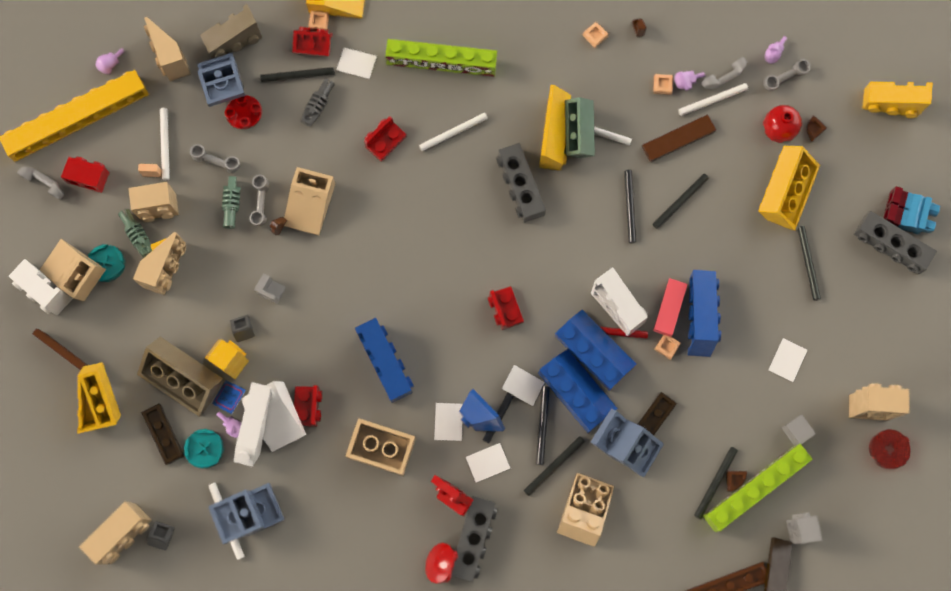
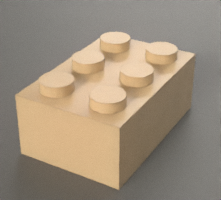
(879, 402)
(380, 447)
(116, 534)

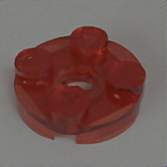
(899, 443)

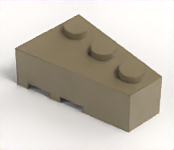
(233, 34)

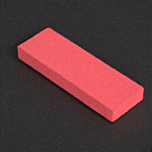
(670, 307)

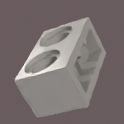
(804, 529)

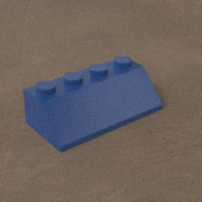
(595, 349)
(576, 390)

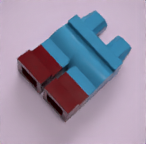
(910, 211)

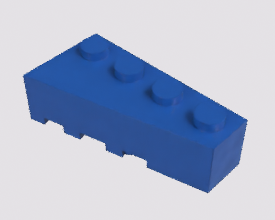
(703, 313)
(383, 360)

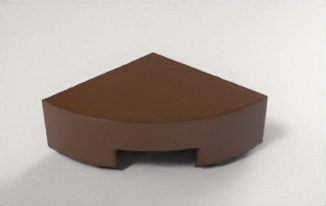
(639, 27)
(815, 128)
(277, 225)
(735, 479)

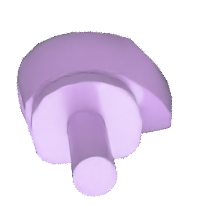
(775, 51)
(108, 61)
(685, 79)
(231, 424)

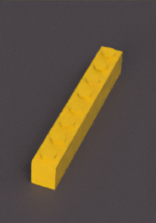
(73, 115)

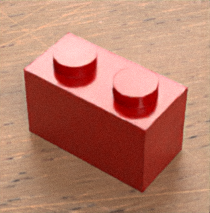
(85, 174)

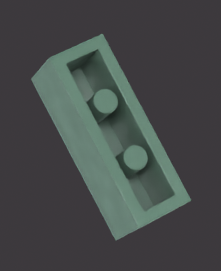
(579, 127)

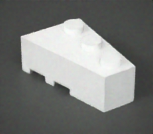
(39, 288)
(618, 302)

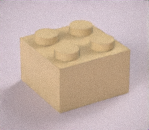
(153, 201)

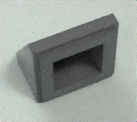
(242, 328)
(160, 535)

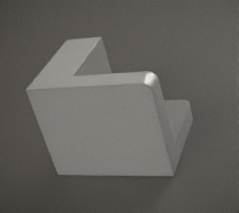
(269, 289)
(798, 430)

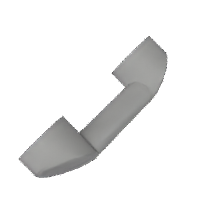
(799, 69)
(712, 82)
(199, 154)
(28, 173)
(261, 184)

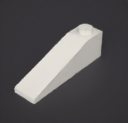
(253, 425)

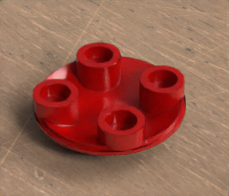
(243, 112)
(440, 563)

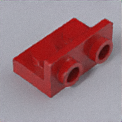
(312, 42)
(384, 138)
(506, 308)
(306, 404)
(452, 496)

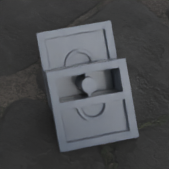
(220, 80)
(627, 443)
(246, 513)

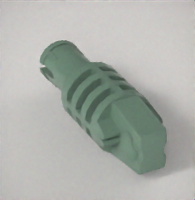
(230, 202)
(135, 233)

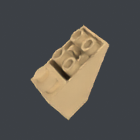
(168, 53)
(308, 200)
(160, 264)
(72, 270)
(585, 510)

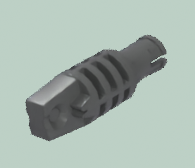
(317, 103)

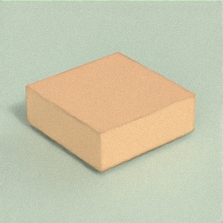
(318, 20)
(595, 34)
(663, 84)
(150, 170)
(667, 346)

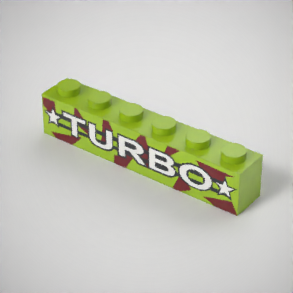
(441, 57)
(757, 487)

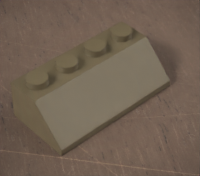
(179, 376)

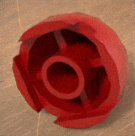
(782, 123)

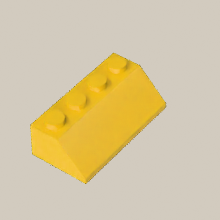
(554, 130)
(789, 187)

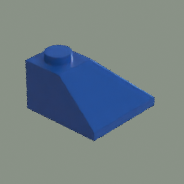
(479, 414)

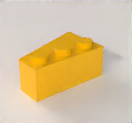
(897, 99)
(227, 357)
(95, 399)

